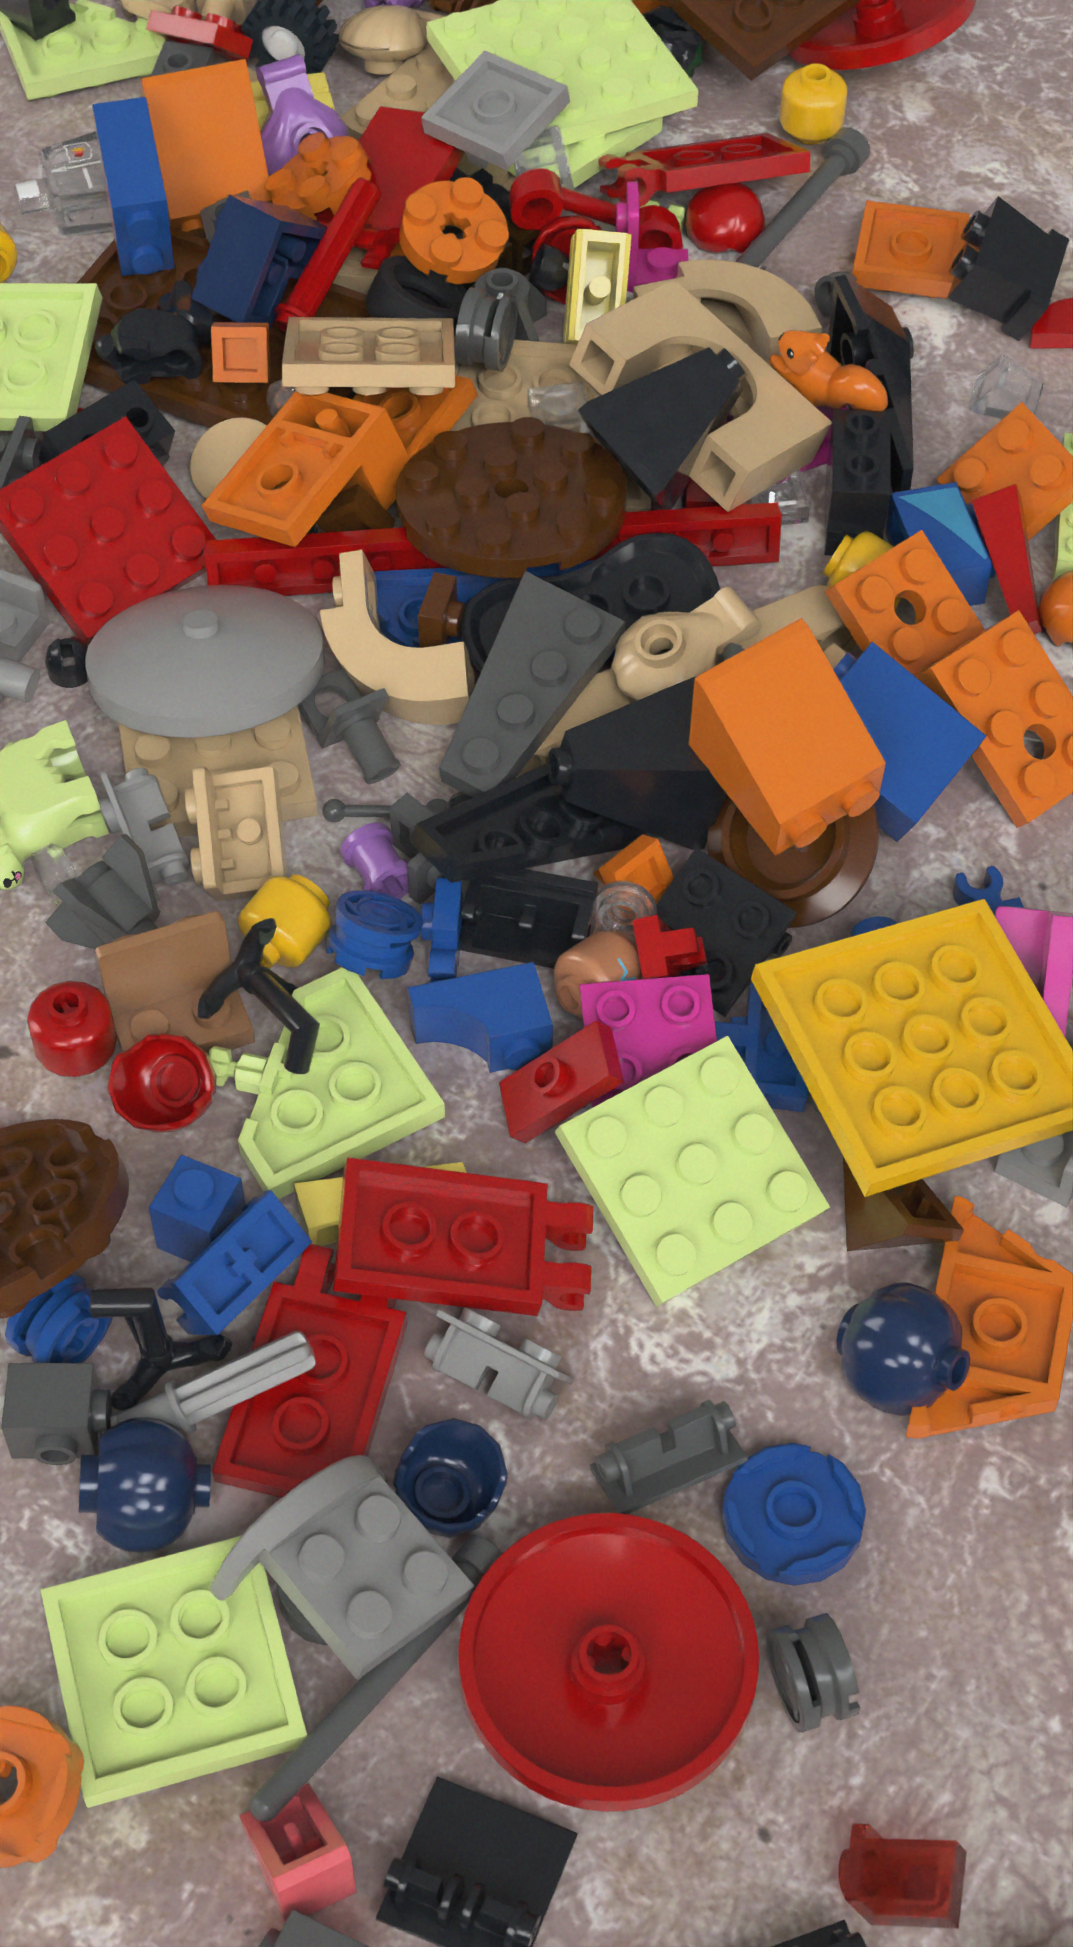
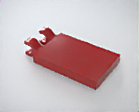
(400, 165)
(704, 165)
(457, 1239)
(327, 1411)

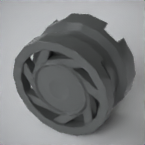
(486, 329)
(812, 1672)

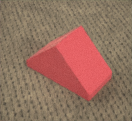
(302, 1855)

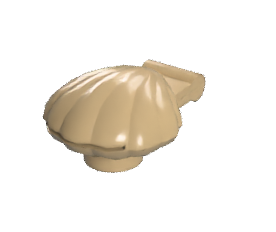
(386, 36)
(680, 645)

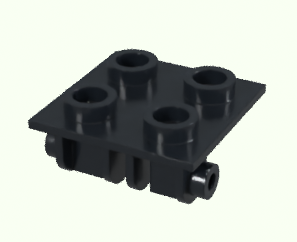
(732, 917)
(475, 1872)

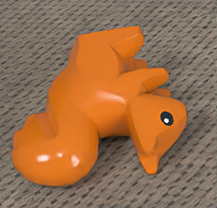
(822, 377)

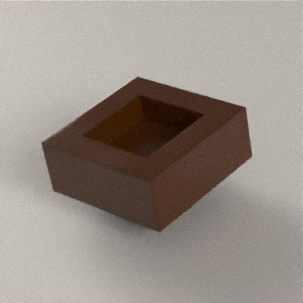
(354, 511)
(440, 612)

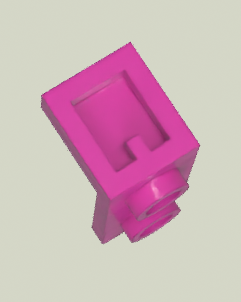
(644, 264)

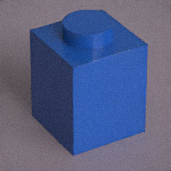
(194, 1207)

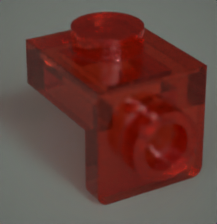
(903, 1879)

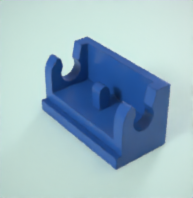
(236, 1266)

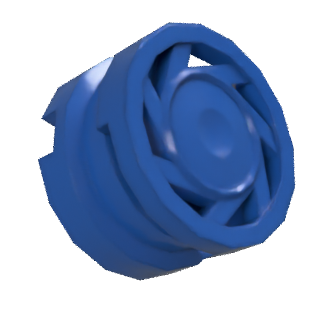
(373, 933)
(58, 1325)

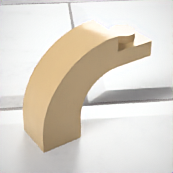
(746, 300)
(421, 683)

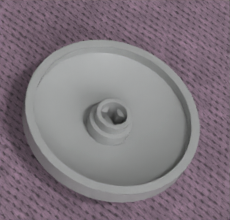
(205, 661)

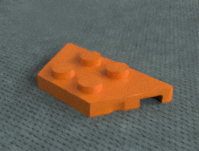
(1013, 1325)

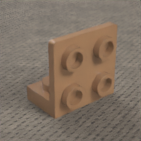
(159, 978)

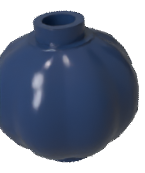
(902, 1348)
(143, 1485)

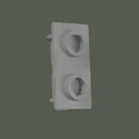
(133, 809)
(522, 1374)

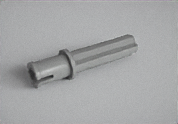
(226, 1384)

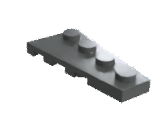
(528, 683)

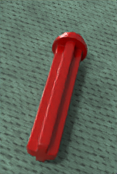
(330, 253)

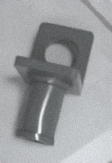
(355, 724)

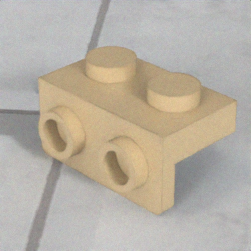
(237, 830)

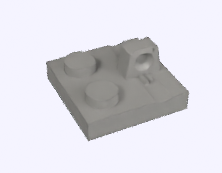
(495, 110)

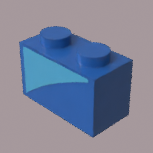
(951, 531)

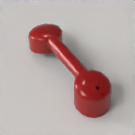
(540, 198)

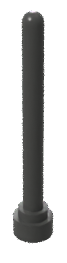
(842, 156)
(474, 1560)

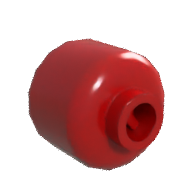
(72, 1028)

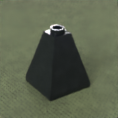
(663, 419)
(641, 769)

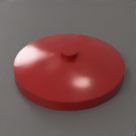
(882, 32)
(608, 1662)

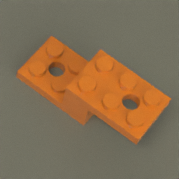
(325, 447)
(988, 675)

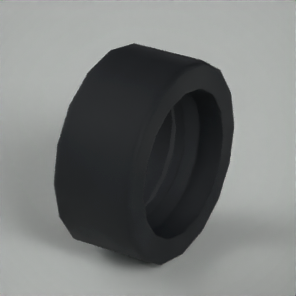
(408, 293)

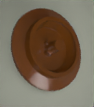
(808, 879)

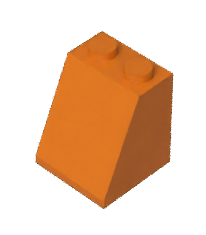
(205, 139)
(785, 739)

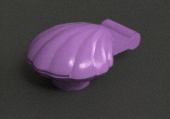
(292, 111)

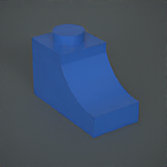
(488, 1012)

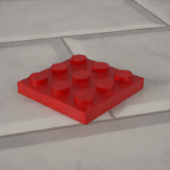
(103, 528)

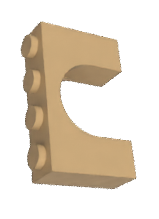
(772, 424)

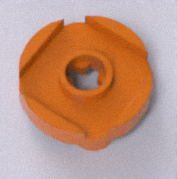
(319, 174)
(458, 205)
(47, 1786)

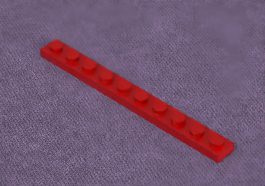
(727, 538)

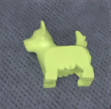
(39, 804)

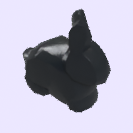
(159, 341)

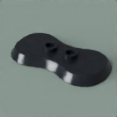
(628, 581)

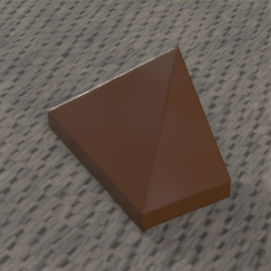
(895, 1216)

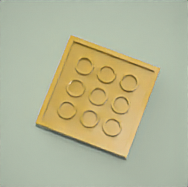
(922, 1045)

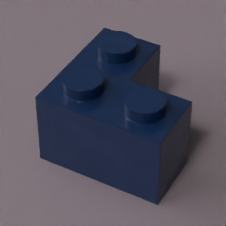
(254, 257)

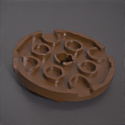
(467, 507)
(56, 1204)

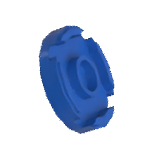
(793, 1514)

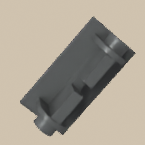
(665, 1463)

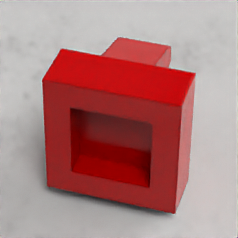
(666, 951)

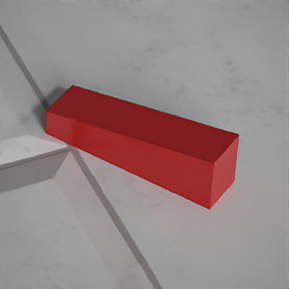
(1006, 538)

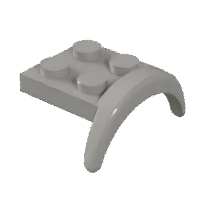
(350, 1563)

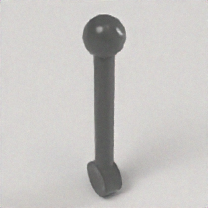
(335, 810)

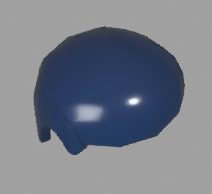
(451, 1476)

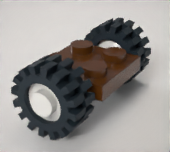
(290, 29)

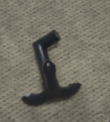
(272, 990)
(156, 1347)

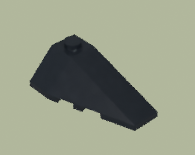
(870, 335)

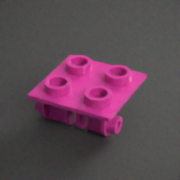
(651, 1022)

